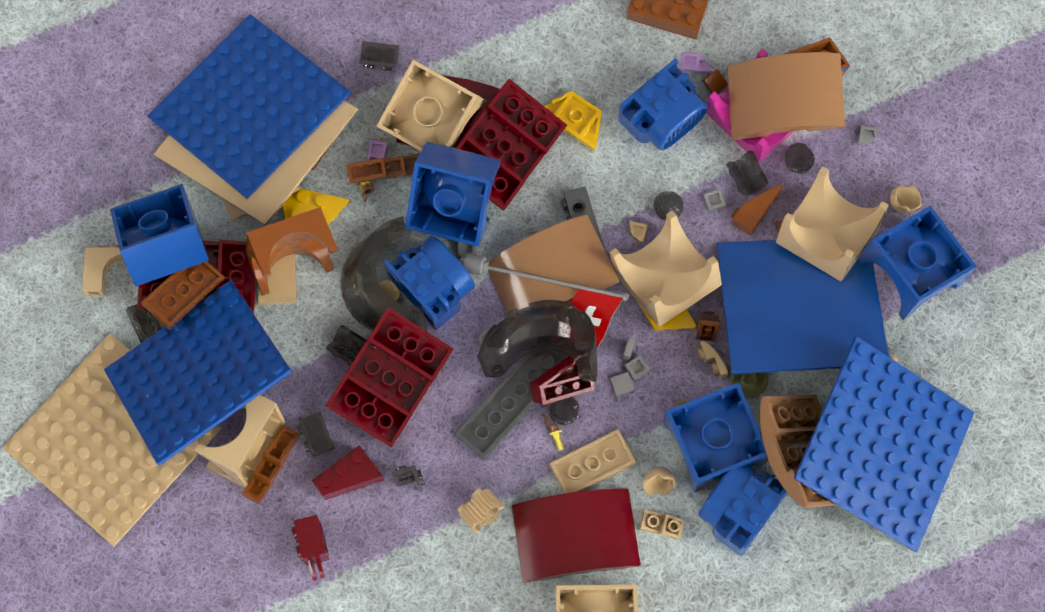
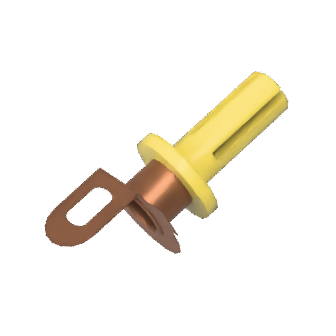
(367, 189)
(555, 432)

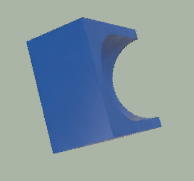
(451, 193)
(158, 235)

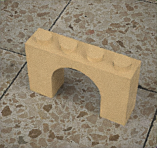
(96, 265)

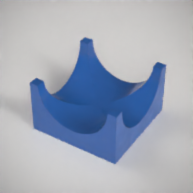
(919, 258)
(715, 434)

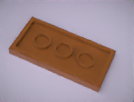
(182, 293)

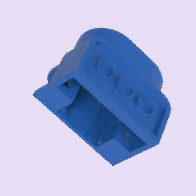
(663, 108)
(431, 280)
(741, 506)

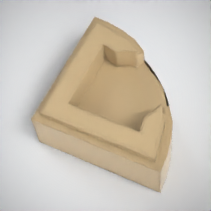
(638, 230)

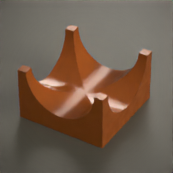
(299, 234)

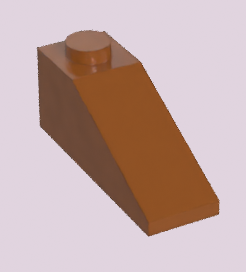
(754, 210)

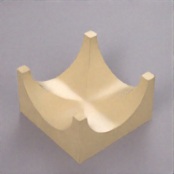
(428, 108)
(829, 228)
(667, 273)
(243, 455)
(596, 598)

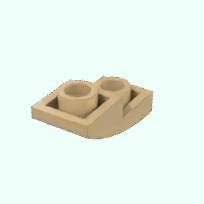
(710, 355)
(661, 524)

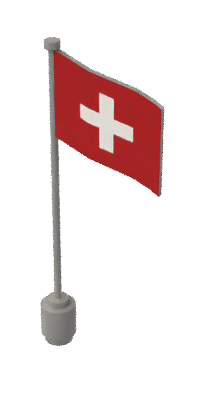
(597, 303)

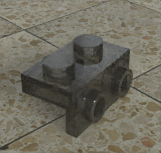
(379, 55)
(747, 174)
(143, 322)
(346, 344)
(316, 434)
(405, 475)

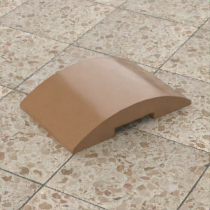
(786, 94)
(562, 253)
(786, 432)

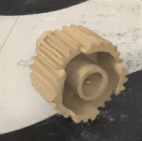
(480, 510)

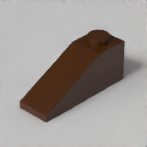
(707, 326)

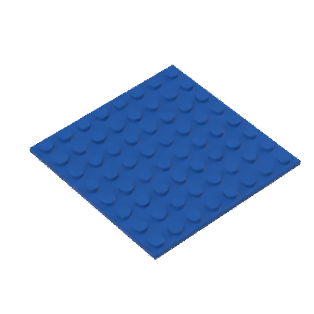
(249, 105)
(791, 312)
(196, 372)
(884, 445)

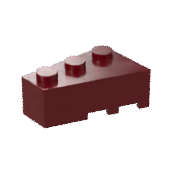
(559, 383)
(347, 474)

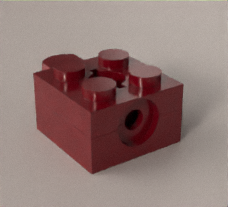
(312, 543)

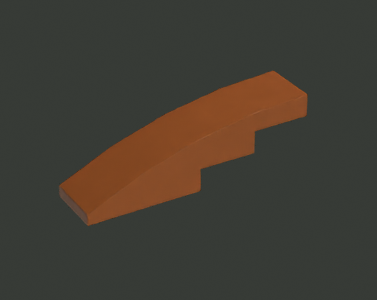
(381, 168)
(271, 464)

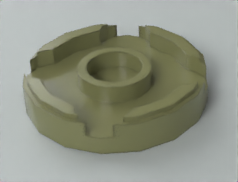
(751, 386)

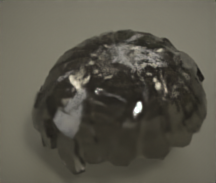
(799, 158)
(667, 202)
(564, 411)

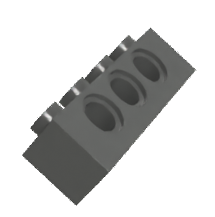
(580, 198)

